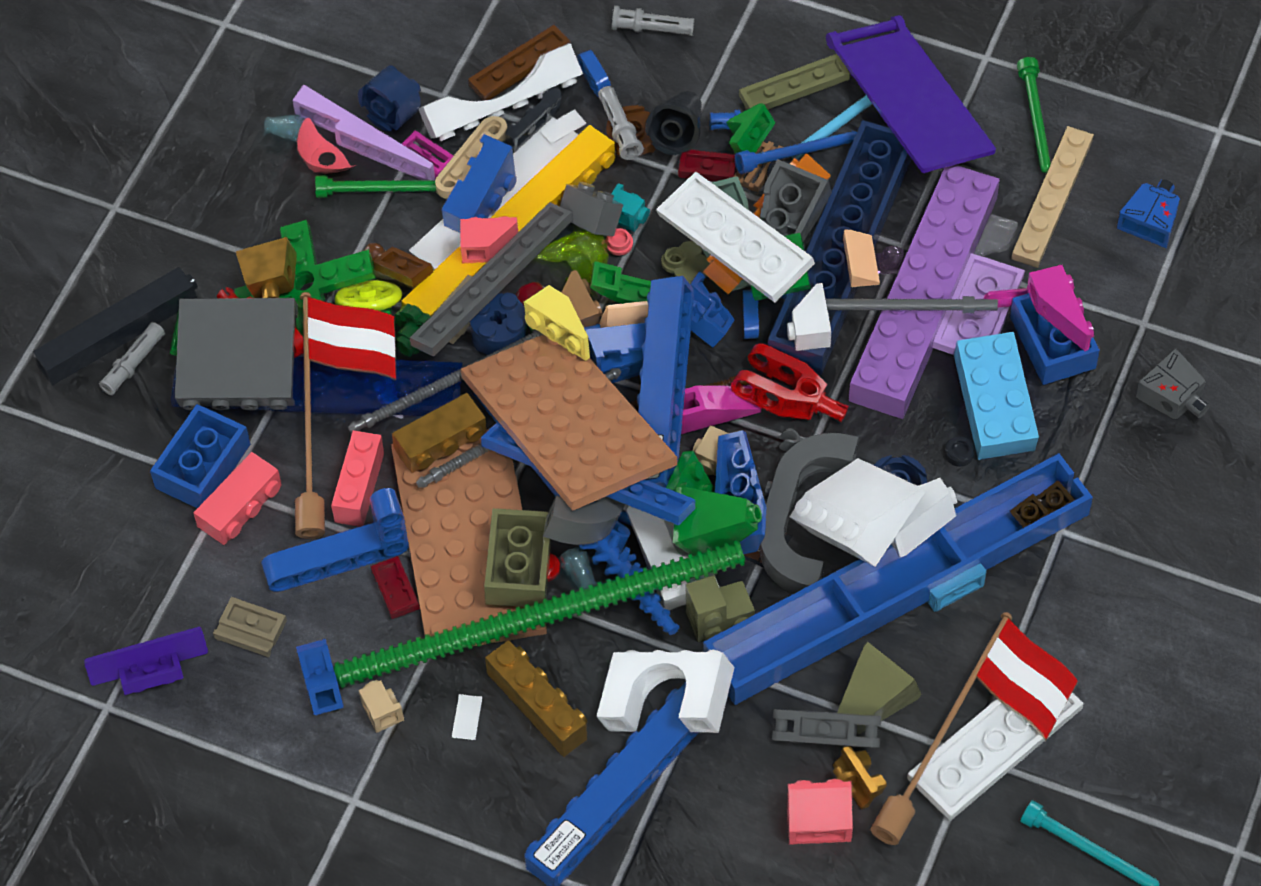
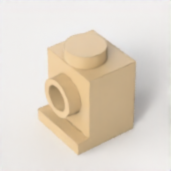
(380, 705)

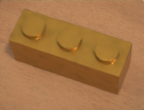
(439, 433)

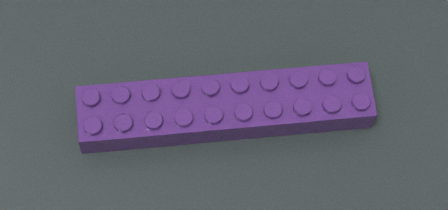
(930, 270)

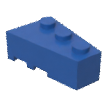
(484, 185)
(618, 348)

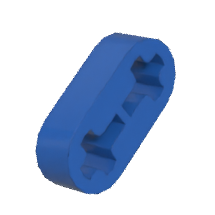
(593, 71)
(750, 316)

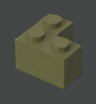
(716, 608)

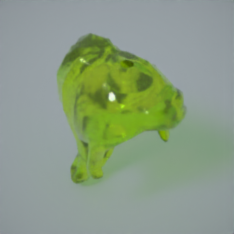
(579, 250)

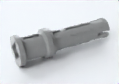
(639, 20)
(623, 131)

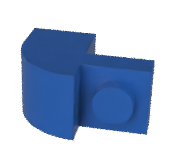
(319, 677)

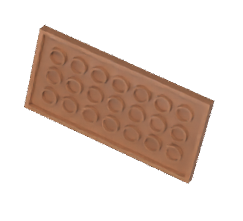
(568, 420)
(451, 534)

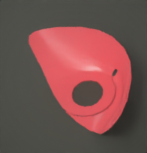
(312, 145)

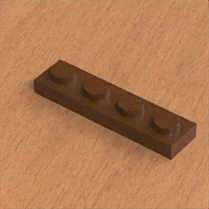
(515, 64)

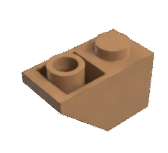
(579, 295)

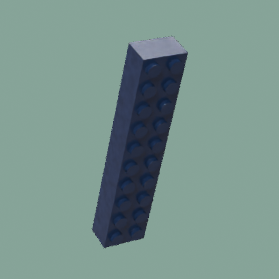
(857, 203)

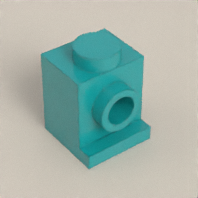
(633, 210)

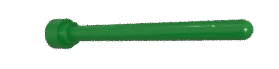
(1028, 70)
(326, 186)

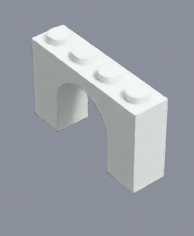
(637, 673)

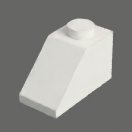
(810, 322)

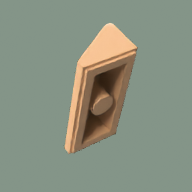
(860, 259)
(624, 314)

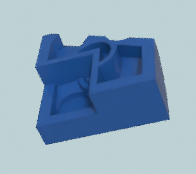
(709, 316)

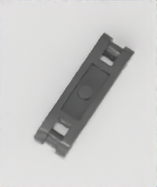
(826, 728)

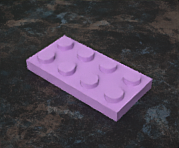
(977, 280)

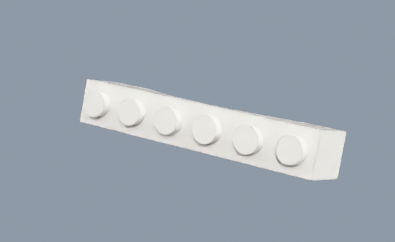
(449, 113)

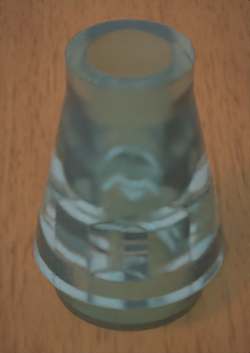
(284, 126)
(577, 567)

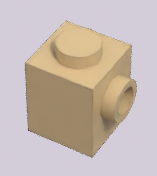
(706, 449)

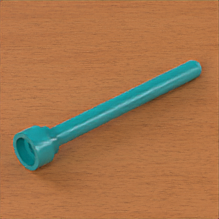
(1036, 816)

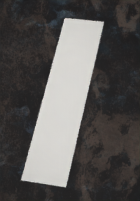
(528, 161)

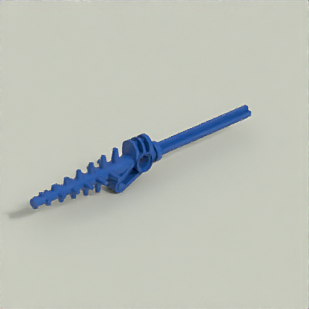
(618, 562)

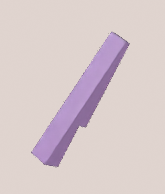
(360, 136)

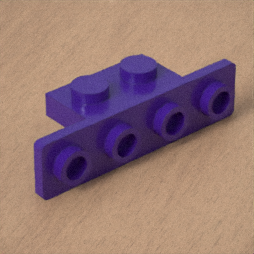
(148, 662)

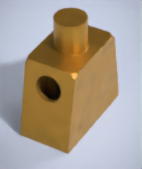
(268, 268)

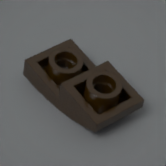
(1039, 506)

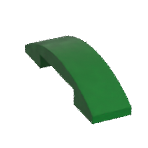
(618, 287)

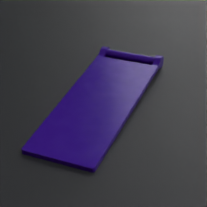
(911, 95)

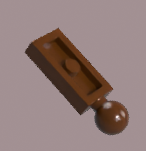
(399, 264)

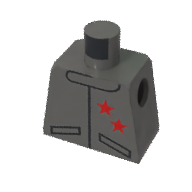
(1174, 387)

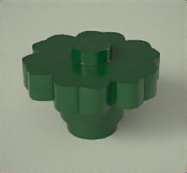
(410, 320)

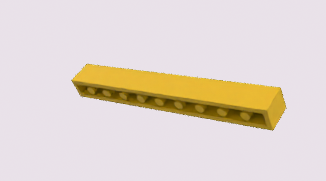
(574, 164)

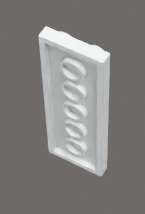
(735, 236)
(981, 755)

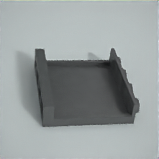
(236, 353)

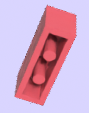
(357, 478)
(238, 498)

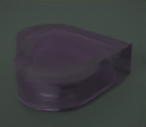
(890, 260)

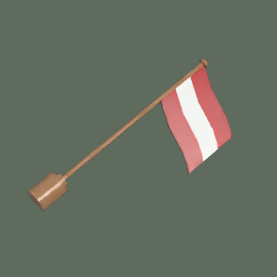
(347, 341)
(1021, 679)

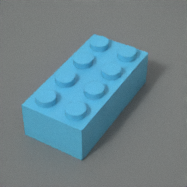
(996, 395)

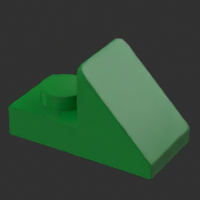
(750, 128)

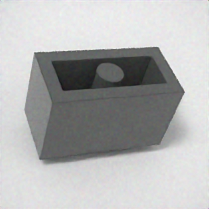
(592, 209)

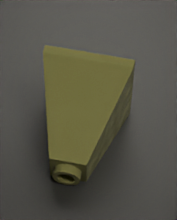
(878, 687)

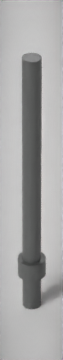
(967, 304)

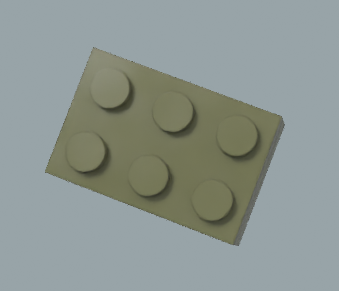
(517, 558)

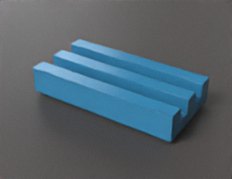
(957, 587)

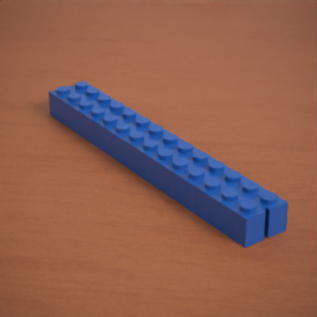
(867, 596)

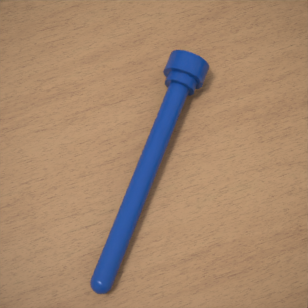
(747, 161)

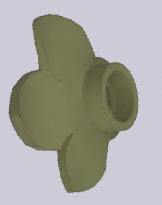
(685, 260)

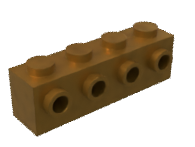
(537, 698)

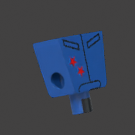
(1151, 213)

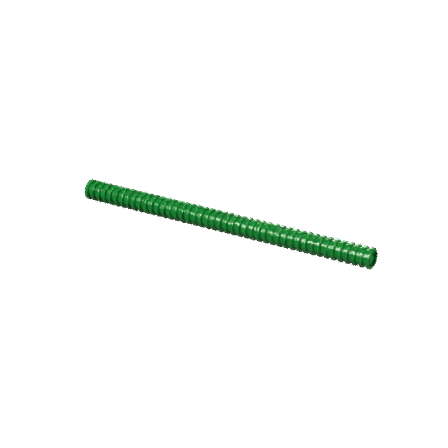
(538, 614)

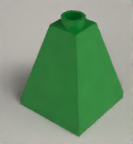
(715, 521)

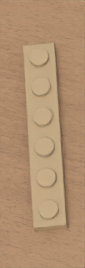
(1052, 197)

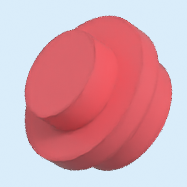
(620, 243)

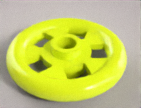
(369, 294)

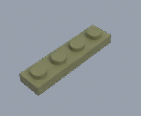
(795, 83)

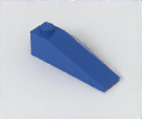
(739, 478)

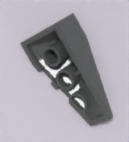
(793, 199)

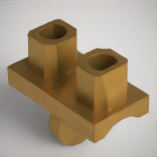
(852, 768)

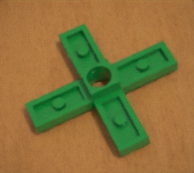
(325, 276)

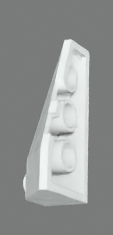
(657, 546)

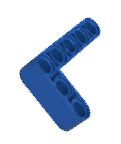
(343, 550)

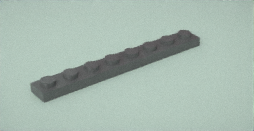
(491, 279)

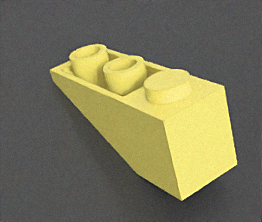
(556, 318)

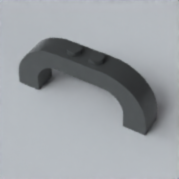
(811, 455)
(584, 524)

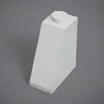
(928, 516)

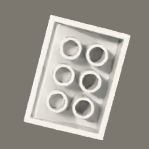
(858, 509)

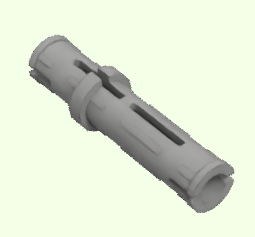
(125, 367)

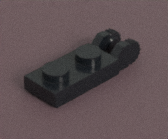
(534, 119)

